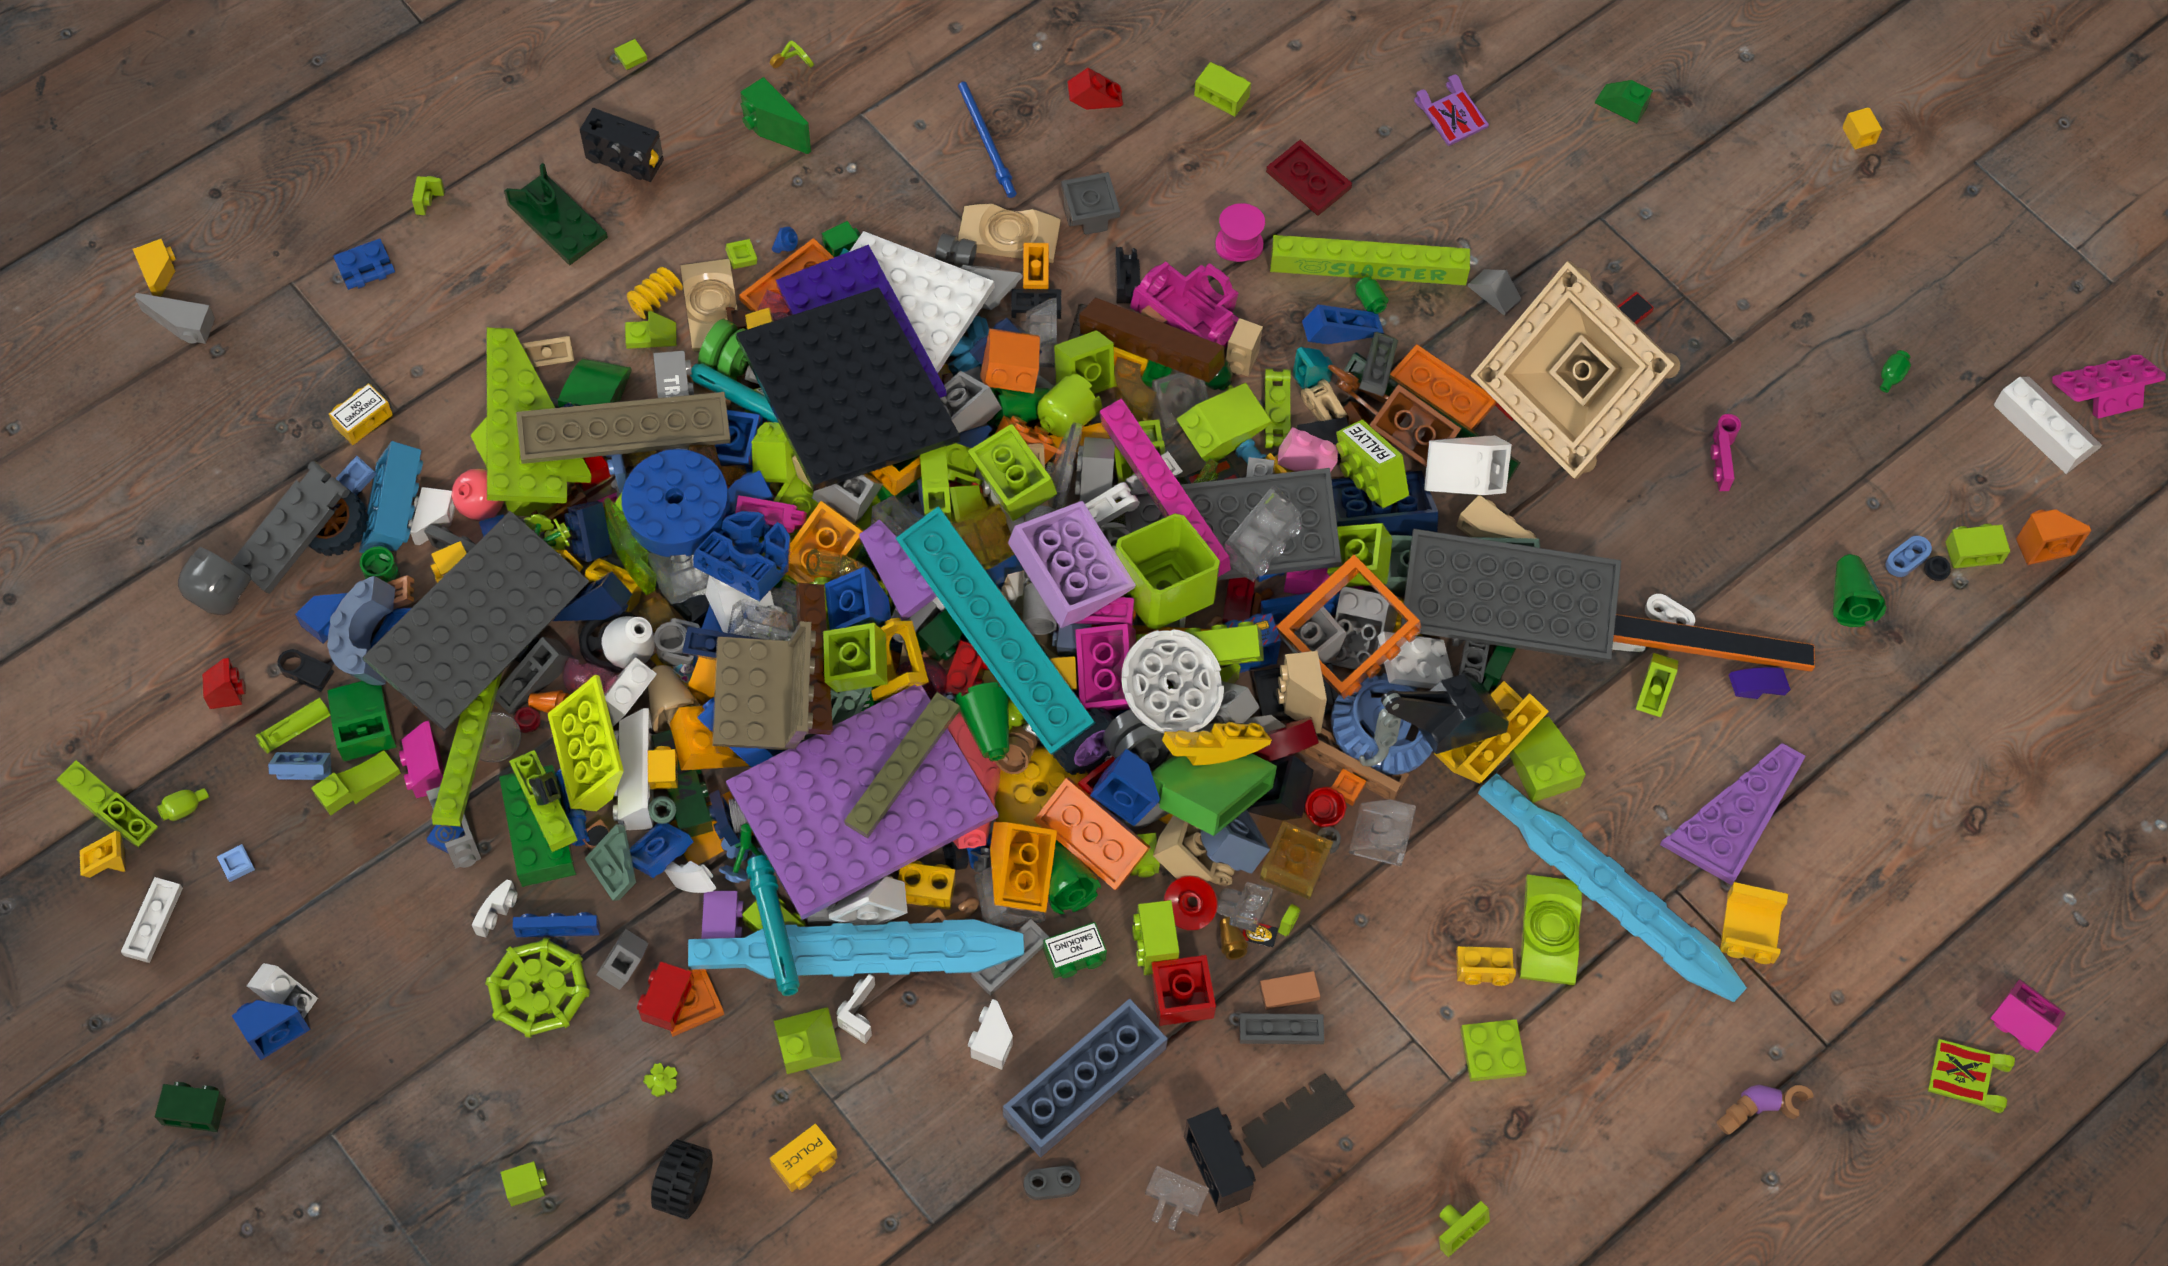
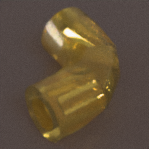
(831, 564)

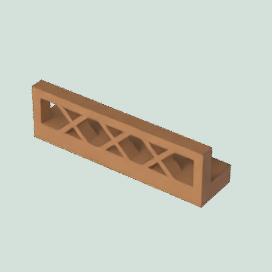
(1336, 760)

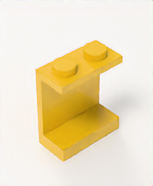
(1752, 923)

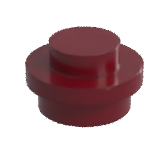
(527, 719)

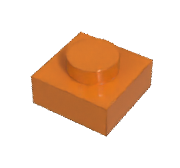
(1349, 785)

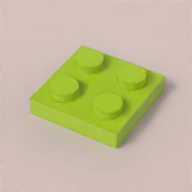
(1493, 1050)

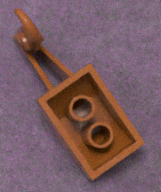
(1402, 419)

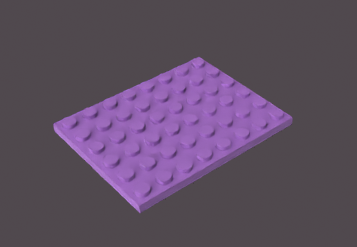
(806, 793)

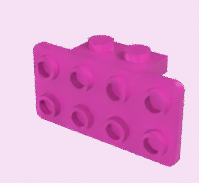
(2113, 385)

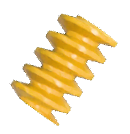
(652, 290)

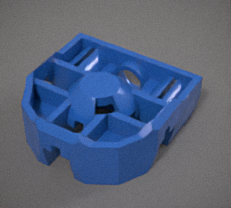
(758, 572)

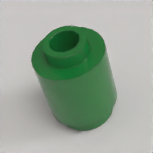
(1371, 295)

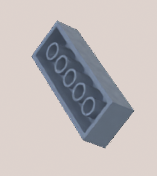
(1084, 1077)

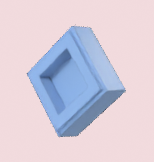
(235, 863)

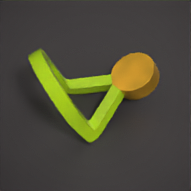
(778, 59)

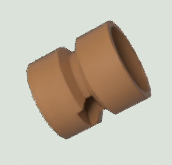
(1020, 751)

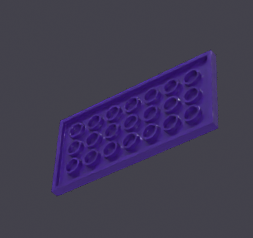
(846, 277)

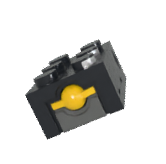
(621, 145)

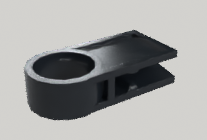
(310, 672)

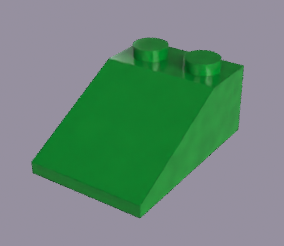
(774, 117)

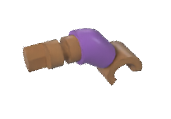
(1759, 1099)

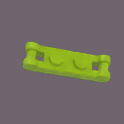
(1277, 406)

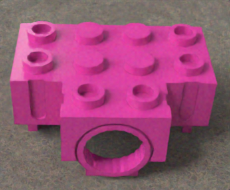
(1190, 301)

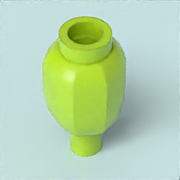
(181, 804)

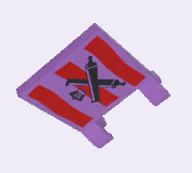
(1453, 115)

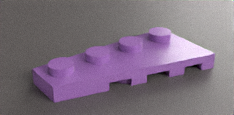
(896, 570)

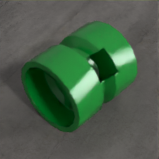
(379, 563)

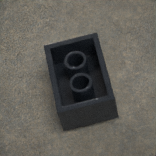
(1219, 1159)

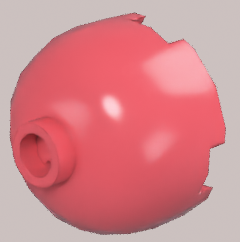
(470, 496)

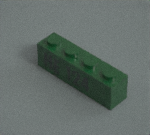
(691, 809)

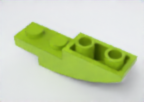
(106, 804)
(549, 817)

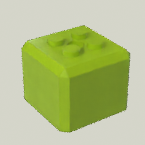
(1173, 558)

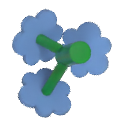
(739, 851)

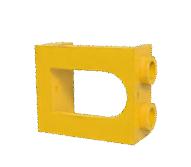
(917, 677)

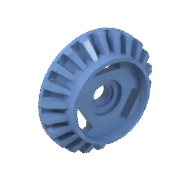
(1363, 709)

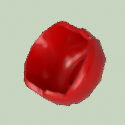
(1325, 807)

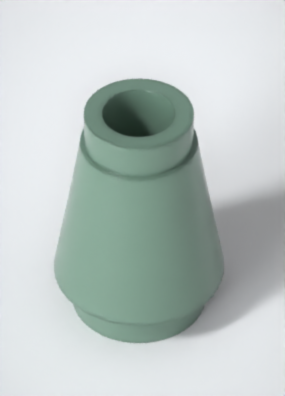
(665, 802)

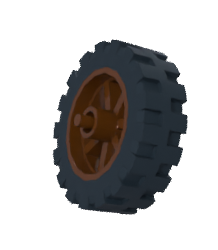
(347, 533)

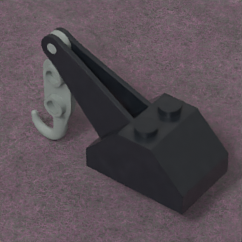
(1448, 716)

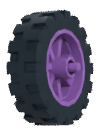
(1087, 748)

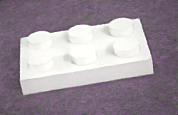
(1418, 663)

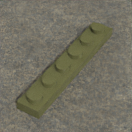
(902, 765)

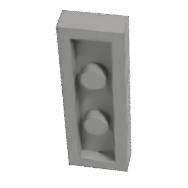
(995, 976)

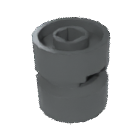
(956, 252)

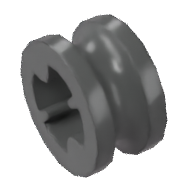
(1335, 835)

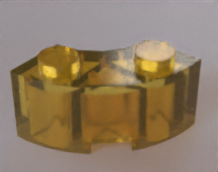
(1132, 389)

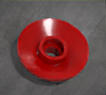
(1186, 915)

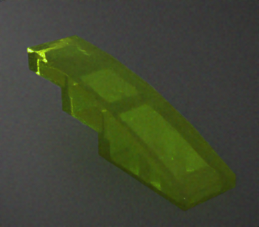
(629, 551)

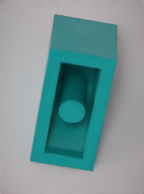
(1311, 367)

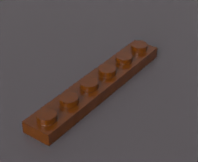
(811, 608)

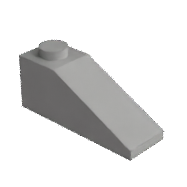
(184, 319)

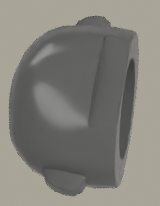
(212, 582)

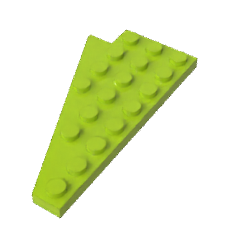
(514, 388)

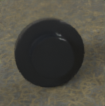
(1937, 568)

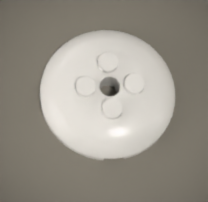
(1189, 667)

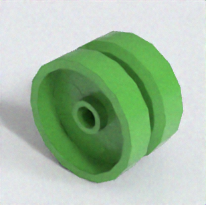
(722, 350)

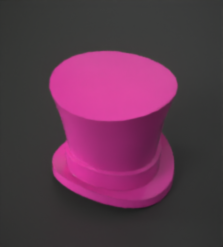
(1240, 233)

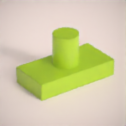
(1461, 1226)

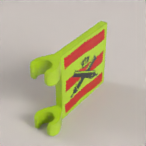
(1966, 1074)

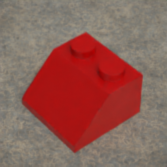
(1183, 990)

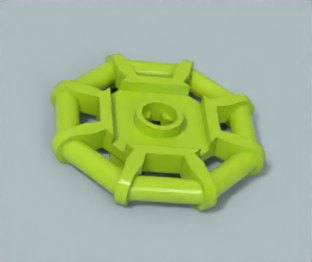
(533, 972)

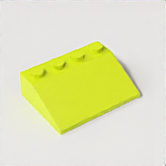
(586, 747)

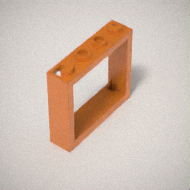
(1321, 596)

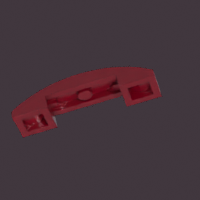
(1289, 740)

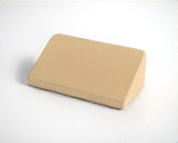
(549, 351)

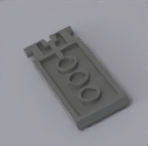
(290, 527)

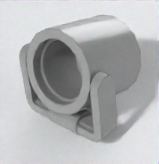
(670, 641)

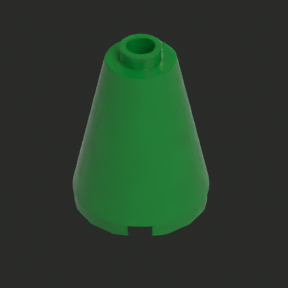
(1017, 404)
(1856, 593)
(987, 718)
(1071, 882)

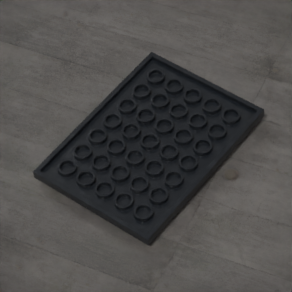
(847, 388)

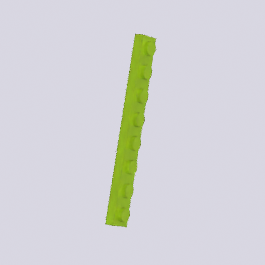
(464, 758)

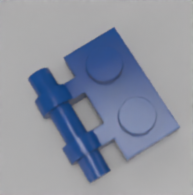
(362, 259)

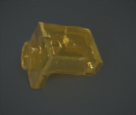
(656, 612)

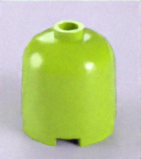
(1068, 403)

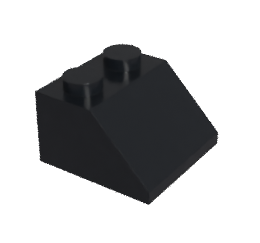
(1289, 790)

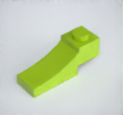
(355, 783)

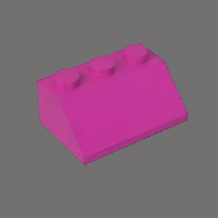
(1100, 665)

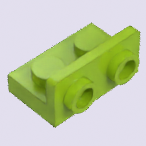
(961, 465)

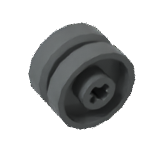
(1131, 734)

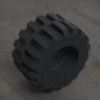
(681, 1179)

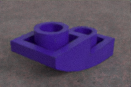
(1756, 681)

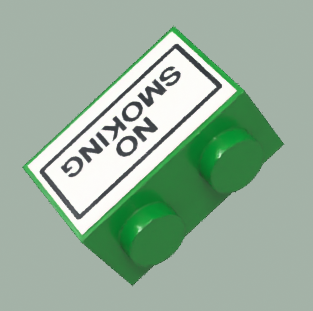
(1075, 951)

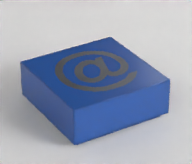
(442, 834)

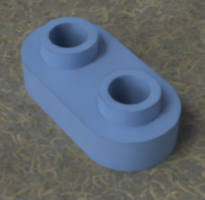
(1907, 557)

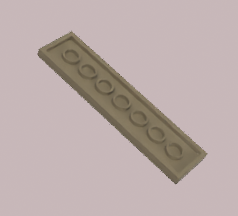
(622, 427)

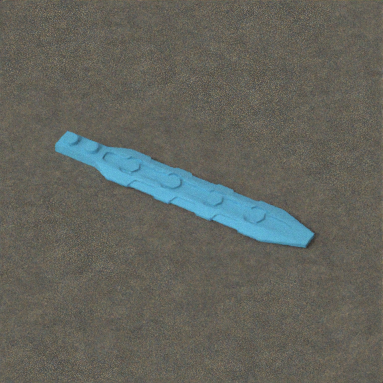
(1607, 883)
(863, 949)

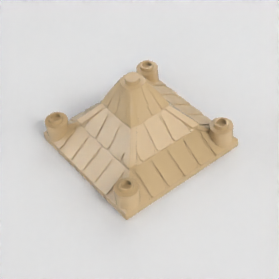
(1574, 370)

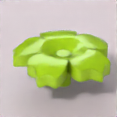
(661, 1080)

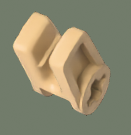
(1319, 397)

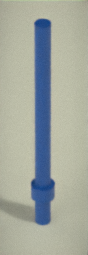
(1002, 174)

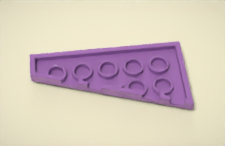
(1732, 822)

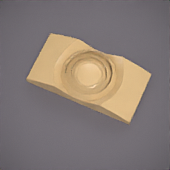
(1005, 231)
(707, 294)

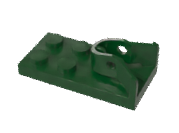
(555, 217)

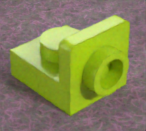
(423, 192)

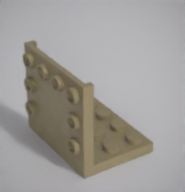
(763, 691)

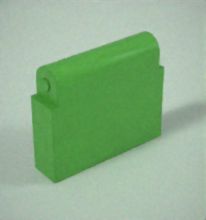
(1214, 792)

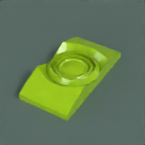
(1550, 930)

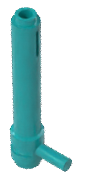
(733, 390)
(764, 888)

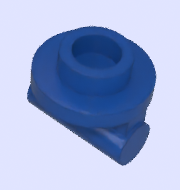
(785, 240)

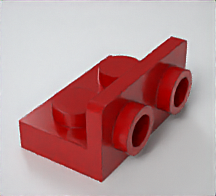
(966, 670)

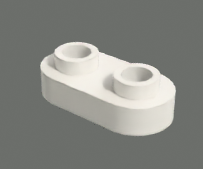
(1671, 610)

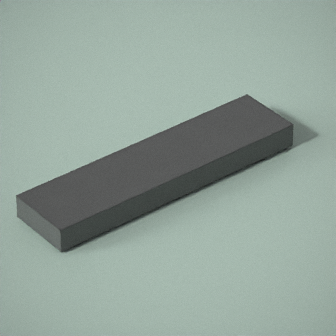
(1378, 364)

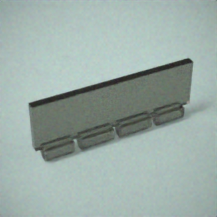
(1293, 1126)

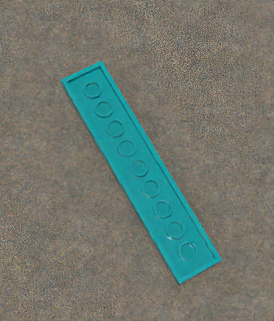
(995, 630)

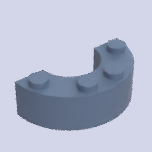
(353, 627)

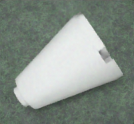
(627, 639)

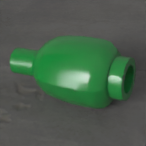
(1895, 370)

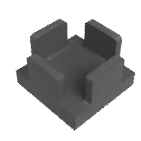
(1090, 202)

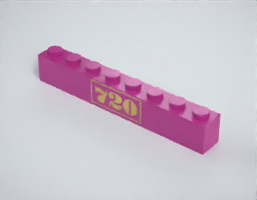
(1156, 475)

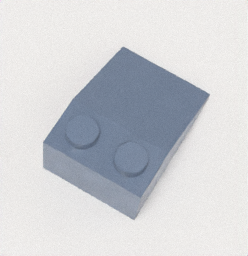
(1237, 844)

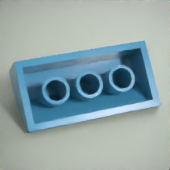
(392, 497)

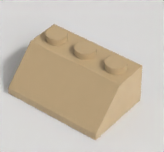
(1302, 687)

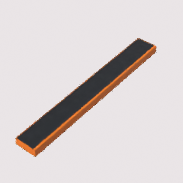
(1714, 643)

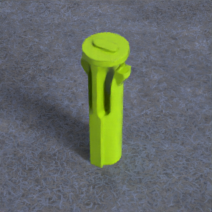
(292, 725)

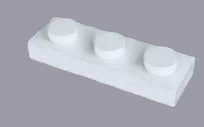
(151, 920)

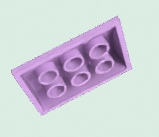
(1070, 563)

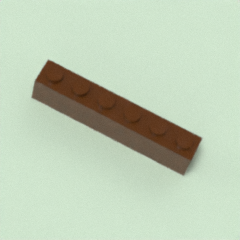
(1153, 339)

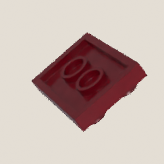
(1309, 177)

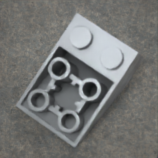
(1363, 617)

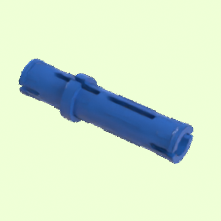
(575, 816)

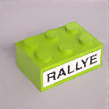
(1372, 463)

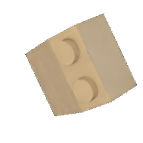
(1183, 852)

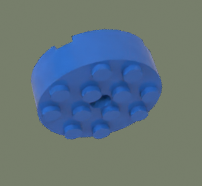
(675, 501)

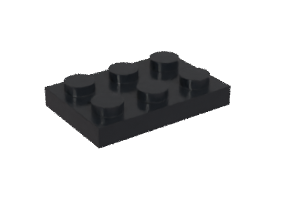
(1266, 690)

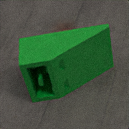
(360, 720)

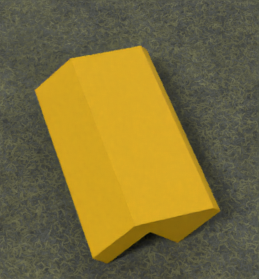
(1482, 757)

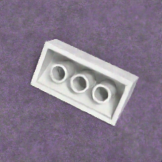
(2046, 423)
(633, 789)

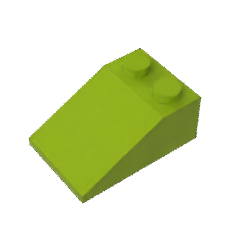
(1224, 422)
(1013, 472)
(1546, 762)

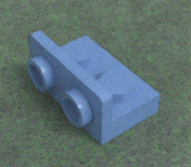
(300, 765)

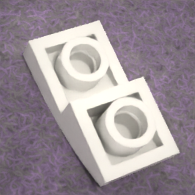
(690, 877)
(498, 902)

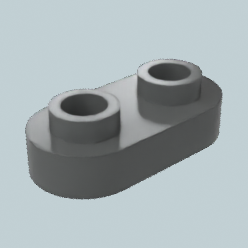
(1052, 1183)

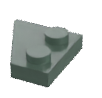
(613, 863)

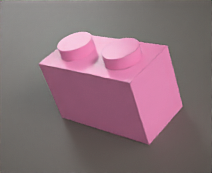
(1306, 452)

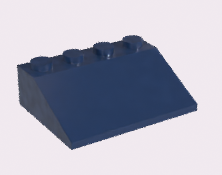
(1399, 518)

